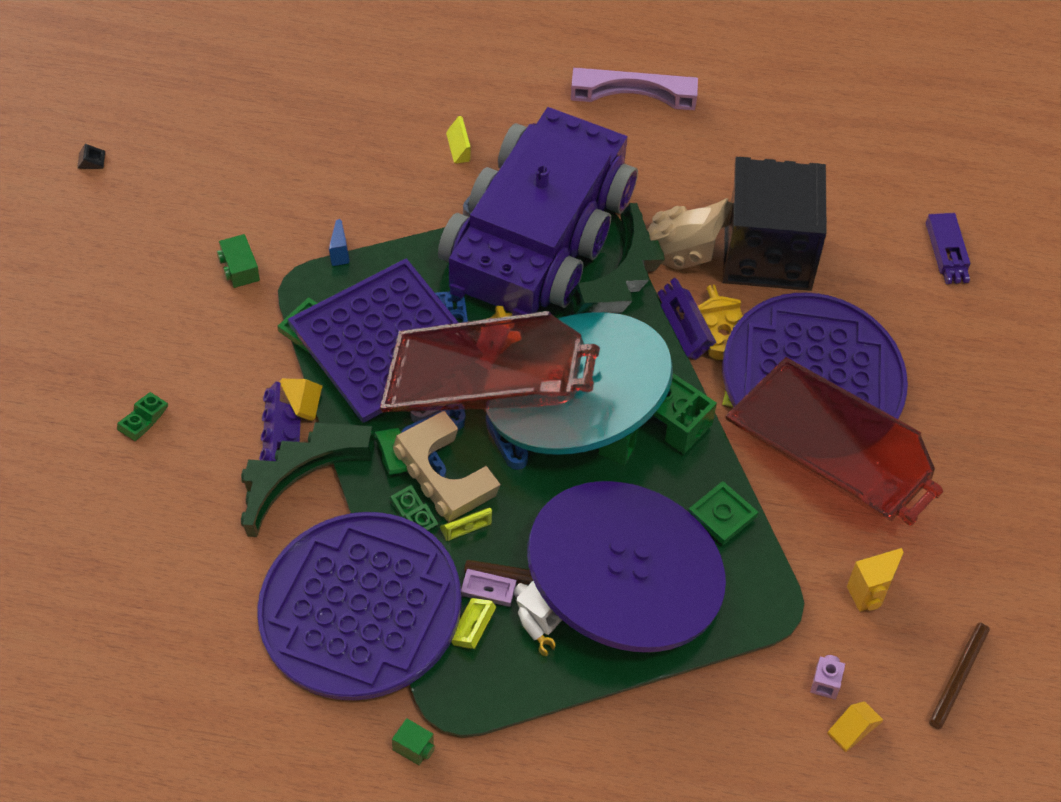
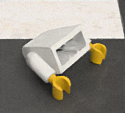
(536, 615)

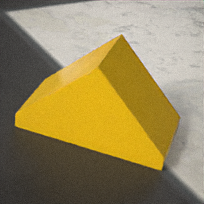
(303, 396)
(854, 725)

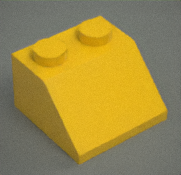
(872, 579)

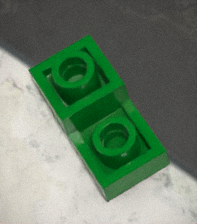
(144, 416)
(385, 441)
(411, 507)

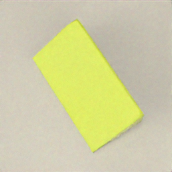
(459, 141)
(467, 524)

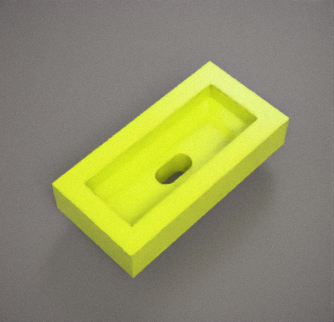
(473, 623)

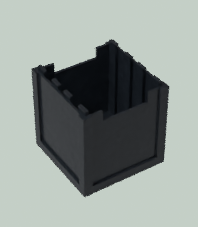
(775, 224)

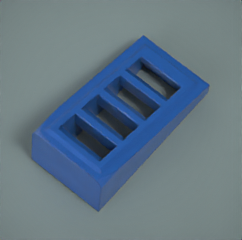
(338, 245)

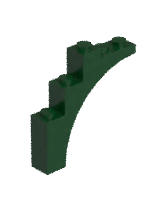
(639, 256)
(325, 446)

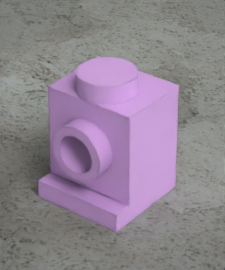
(828, 677)

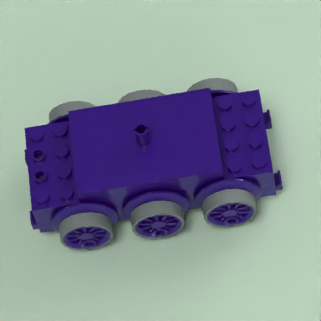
(538, 213)

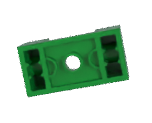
(686, 414)

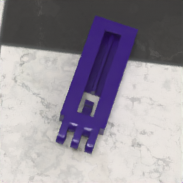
(946, 234)
(692, 330)

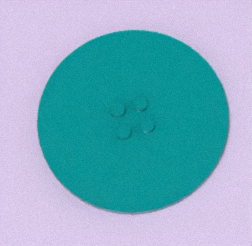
(628, 388)

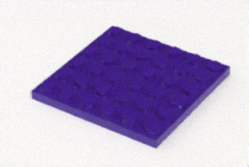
(359, 328)

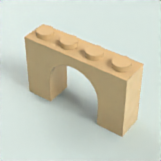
(450, 496)

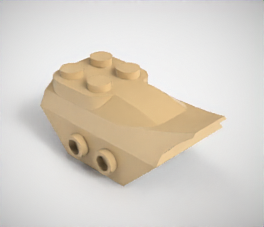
(689, 234)

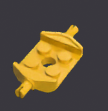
(720, 314)

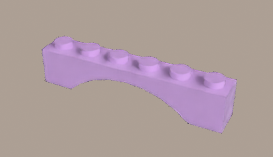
(593, 84)

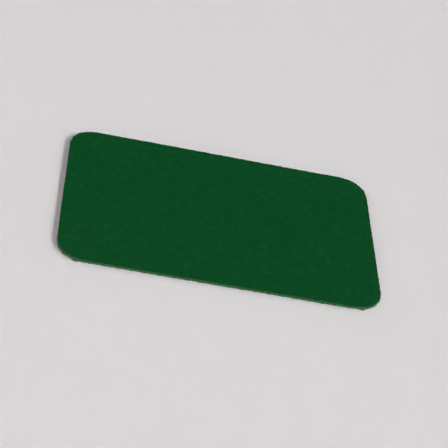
(505, 674)

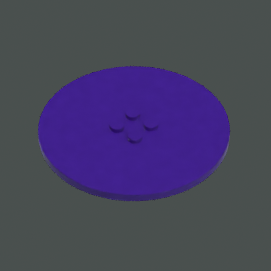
(823, 337)
(626, 566)
(359, 606)

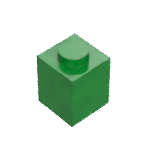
(413, 742)

